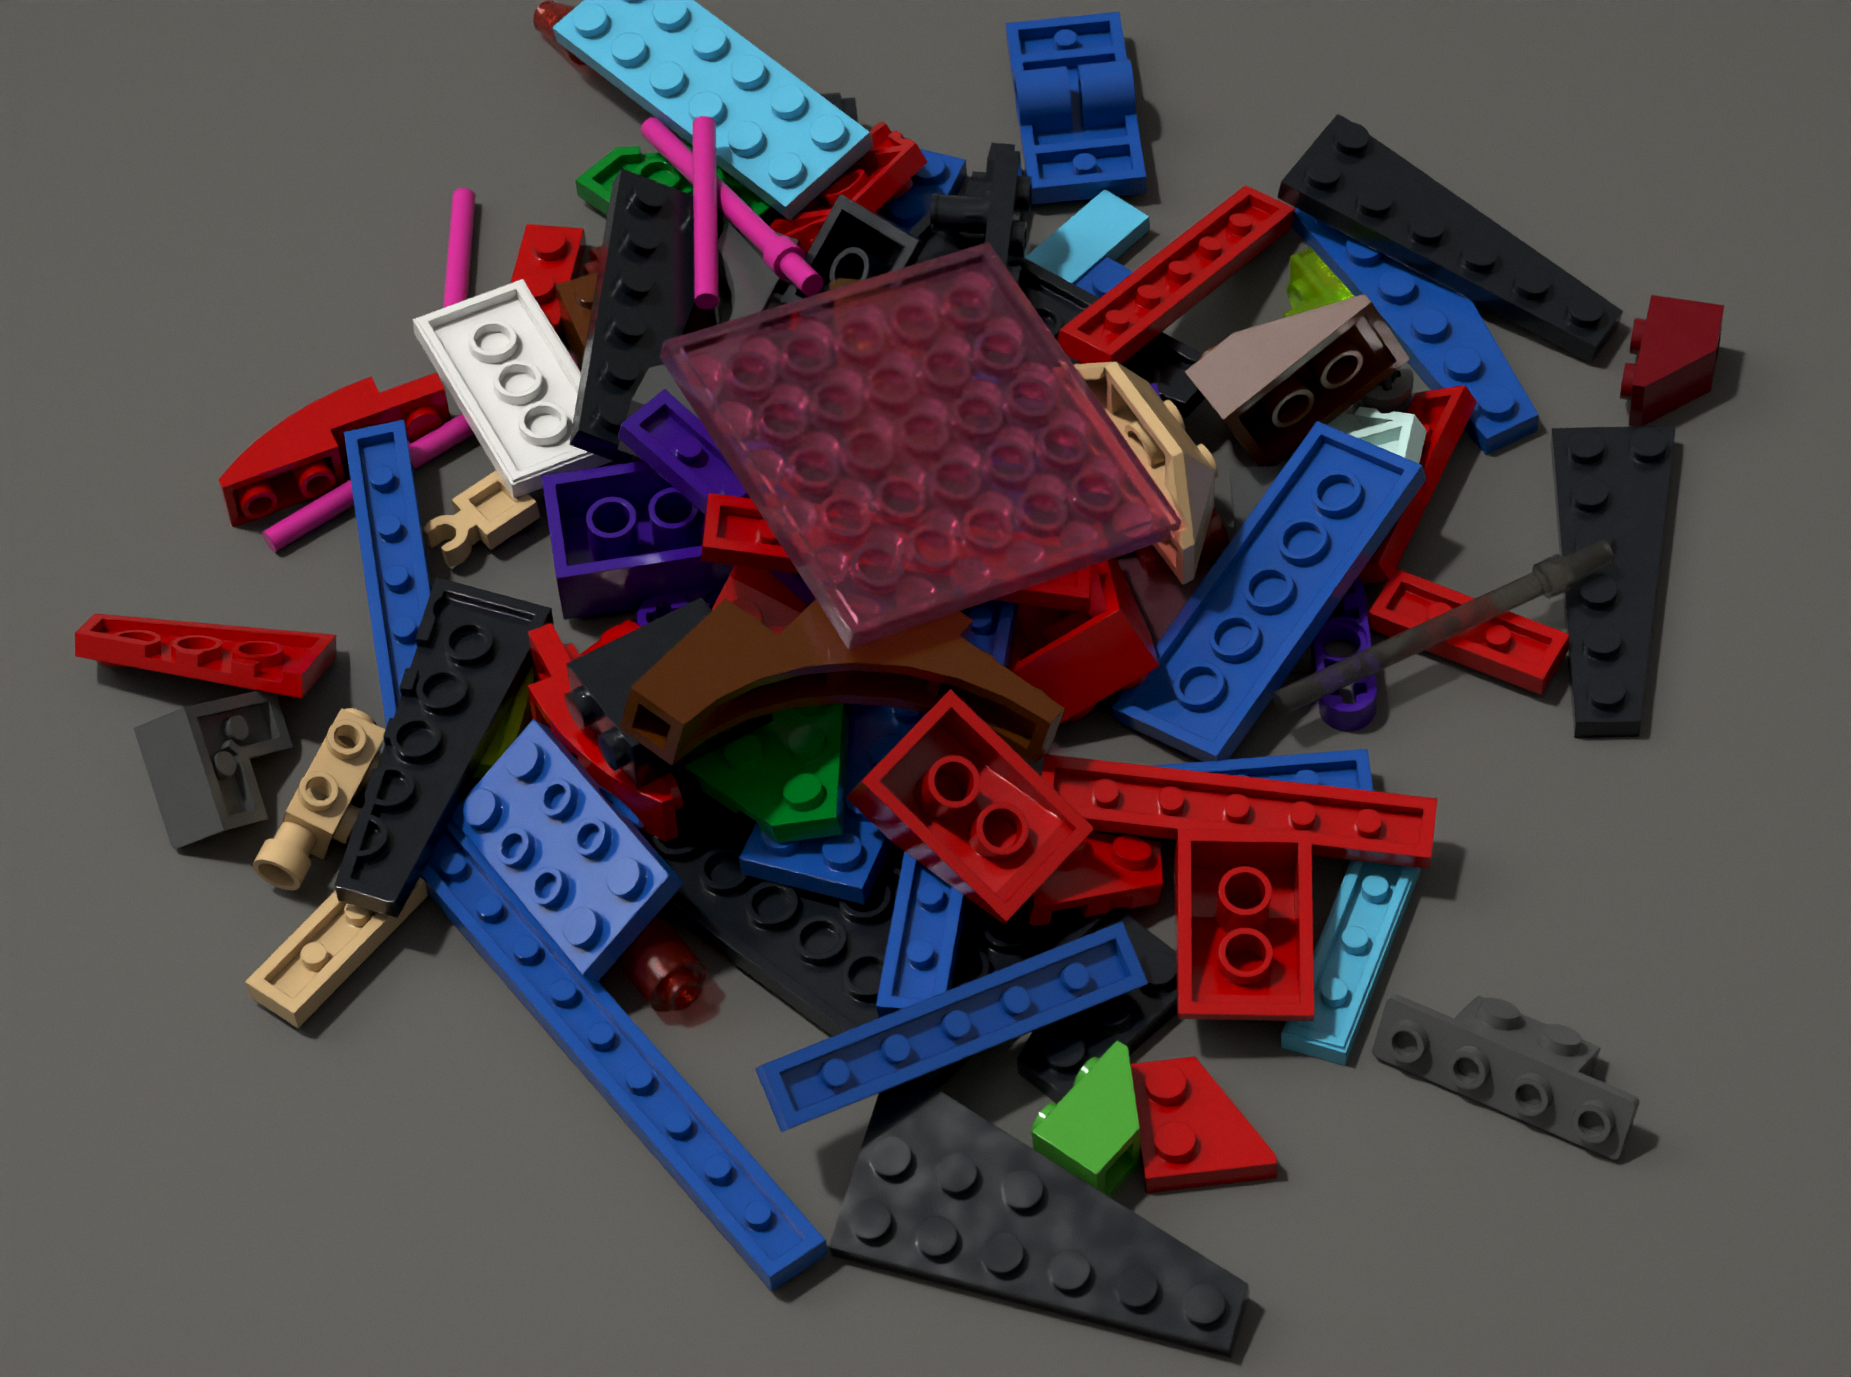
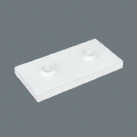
(509, 383)

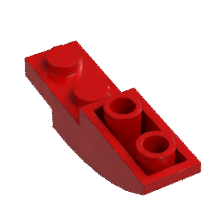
(308, 449)
(652, 803)

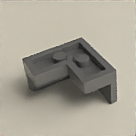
(204, 767)

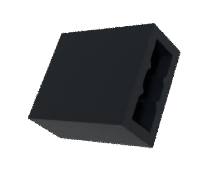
(602, 685)

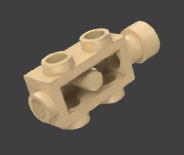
(324, 800)

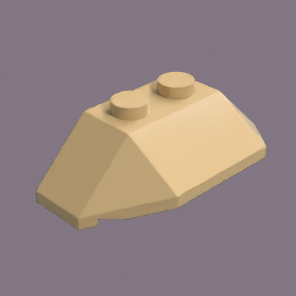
(1172, 459)

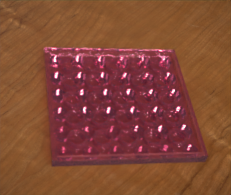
(918, 443)

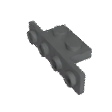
(1512, 1066)

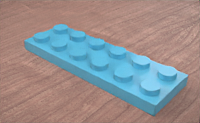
(690, 64)

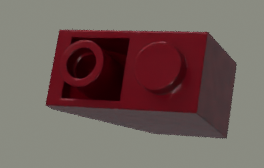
(1675, 358)

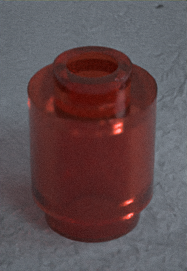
(663, 968)

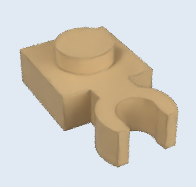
(482, 514)

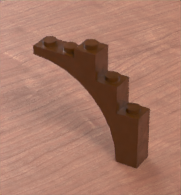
(742, 670)

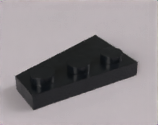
(1062, 1048)

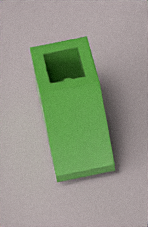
(1095, 1124)

